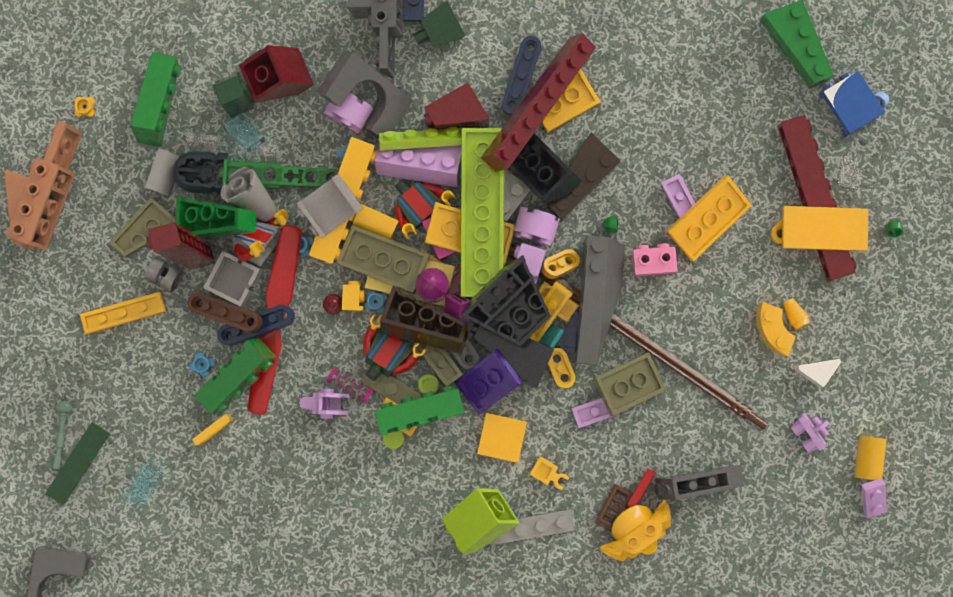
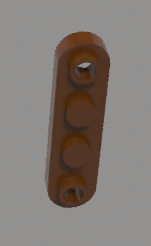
(224, 312)

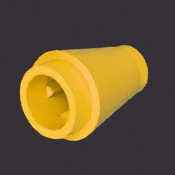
(796, 315)

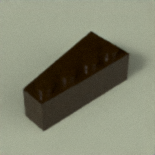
(592, 166)
(421, 323)

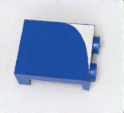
(852, 102)

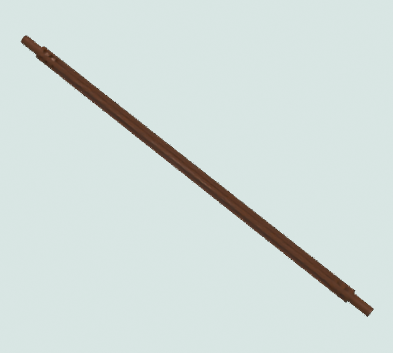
(664, 356)

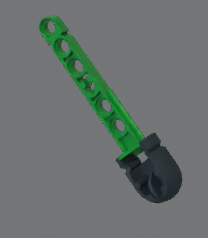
(185, 171)

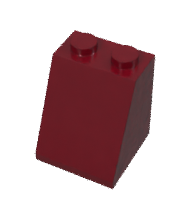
(276, 73)
(457, 110)

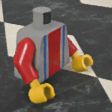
(259, 245)

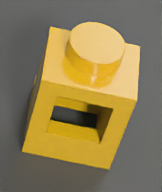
(353, 297)

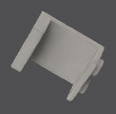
(329, 206)

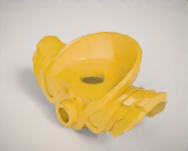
(638, 531)

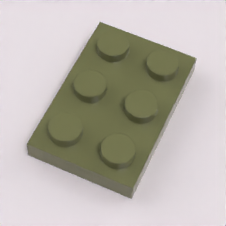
(629, 384)

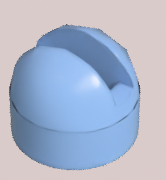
(884, 97)

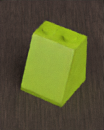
(479, 520)

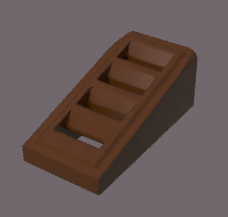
(623, 492)

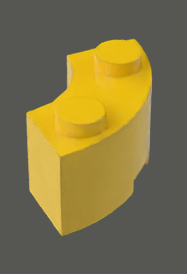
(772, 329)

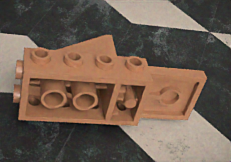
(30, 195)

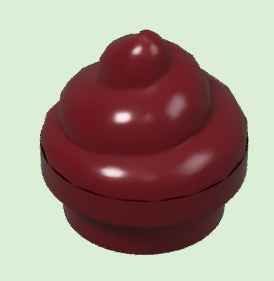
(332, 304)

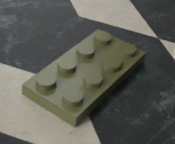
(382, 259)

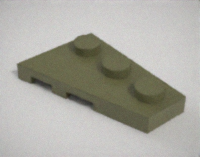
(135, 231)

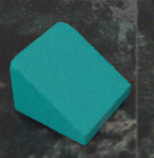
(551, 336)

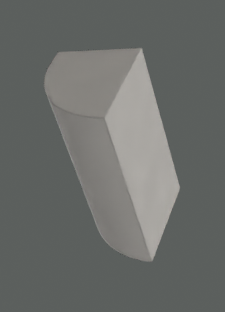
(161, 174)

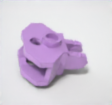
(324, 403)

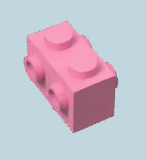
(654, 263)

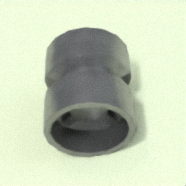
(157, 270)

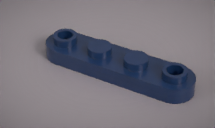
(521, 74)
(271, 321)

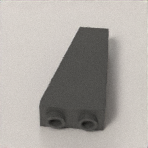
(699, 482)

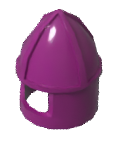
(432, 285)

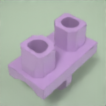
(815, 440)

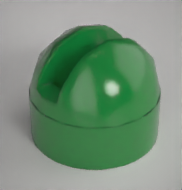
(611, 224)
(897, 226)

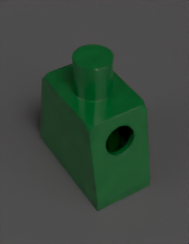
(439, 26)

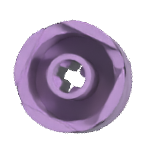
(351, 113)
(536, 226)

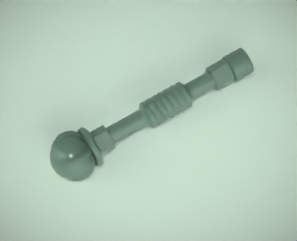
(63, 410)

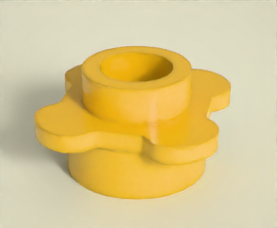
(80, 102)

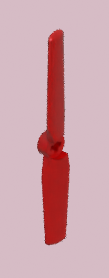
(278, 293)

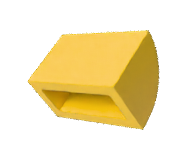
(375, 222)
(870, 458)

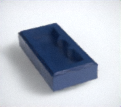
(413, 10)

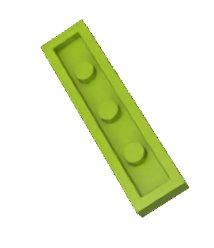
(420, 139)

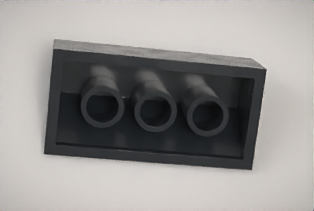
(544, 171)

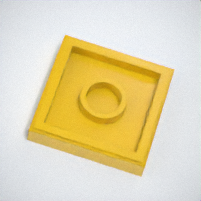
(502, 437)

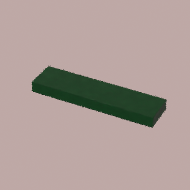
(77, 463)

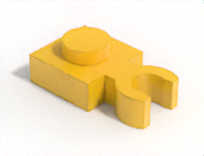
(546, 471)

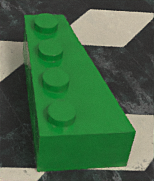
(799, 42)
(155, 99)
(213, 220)
(235, 376)
(419, 411)

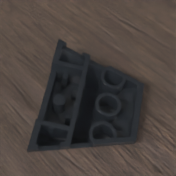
(509, 304)

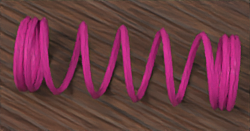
(330, 379)

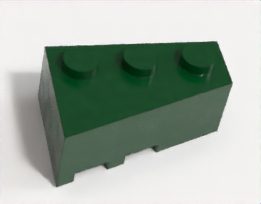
(233, 95)

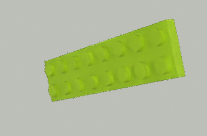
(480, 212)

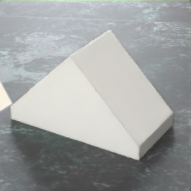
(819, 372)

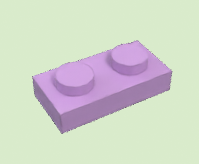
(678, 195)
(590, 413)
(874, 498)

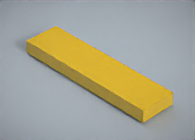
(123, 312)

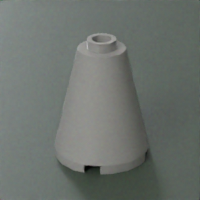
(249, 193)

